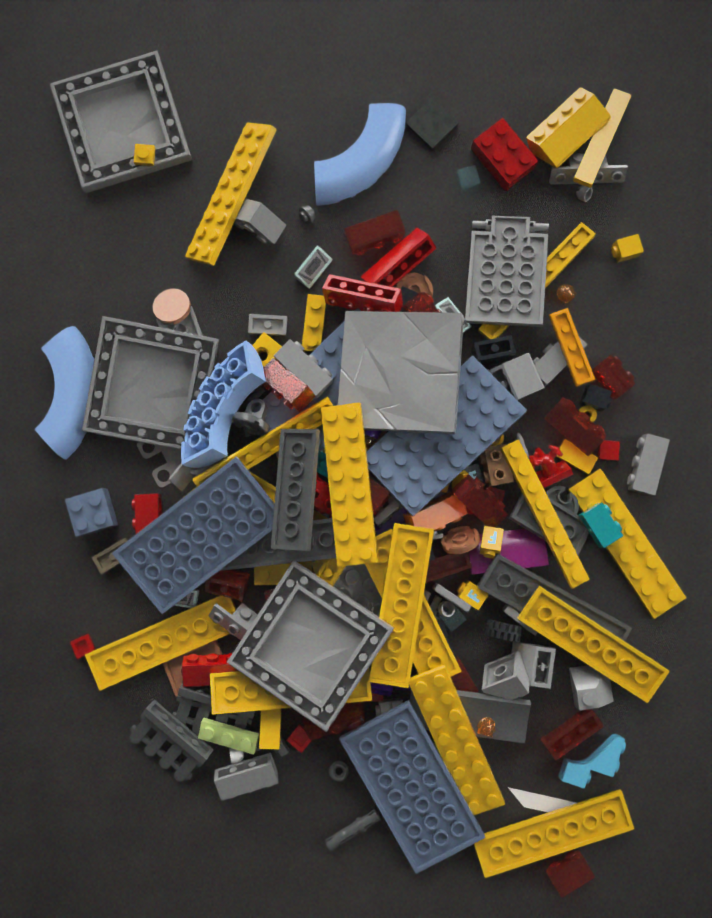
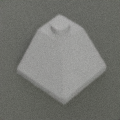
(506, 677)
(590, 688)

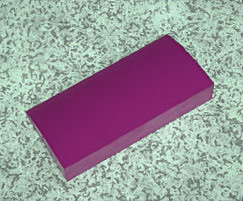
(518, 546)

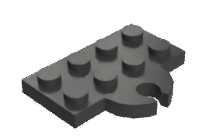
(565, 511)

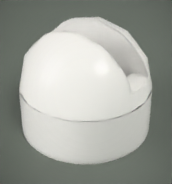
(236, 755)

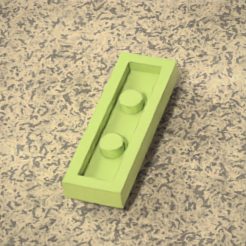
(228, 736)

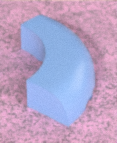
(365, 159)
(72, 372)
(216, 405)

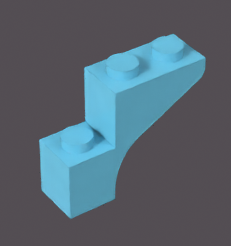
(602, 760)

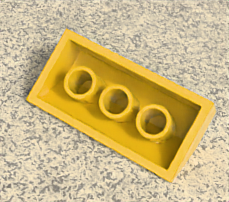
(568, 128)

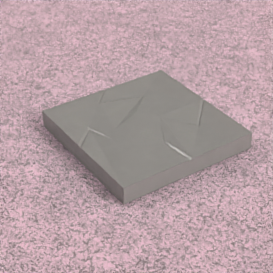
(112, 112)
(403, 369)
(146, 381)
(310, 645)

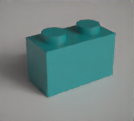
(601, 525)

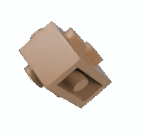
(495, 467)

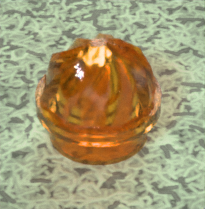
(566, 293)
(486, 727)

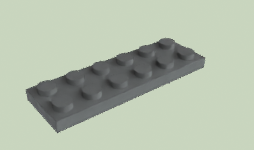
(295, 489)

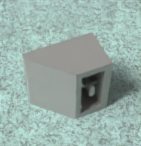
(519, 376)
(537, 662)

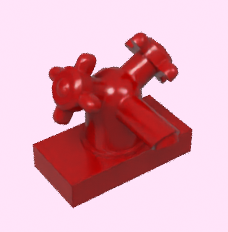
(550, 472)

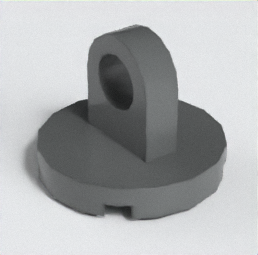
(253, 421)

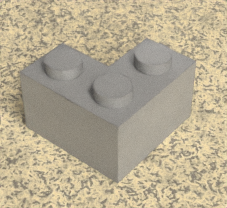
(260, 220)

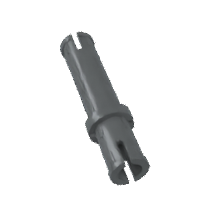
(358, 826)

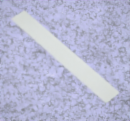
(539, 802)

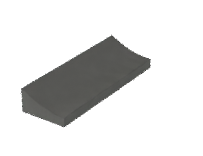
(509, 715)

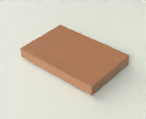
(174, 666)

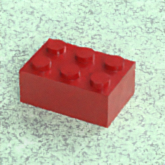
(504, 154)

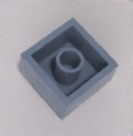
(91, 512)

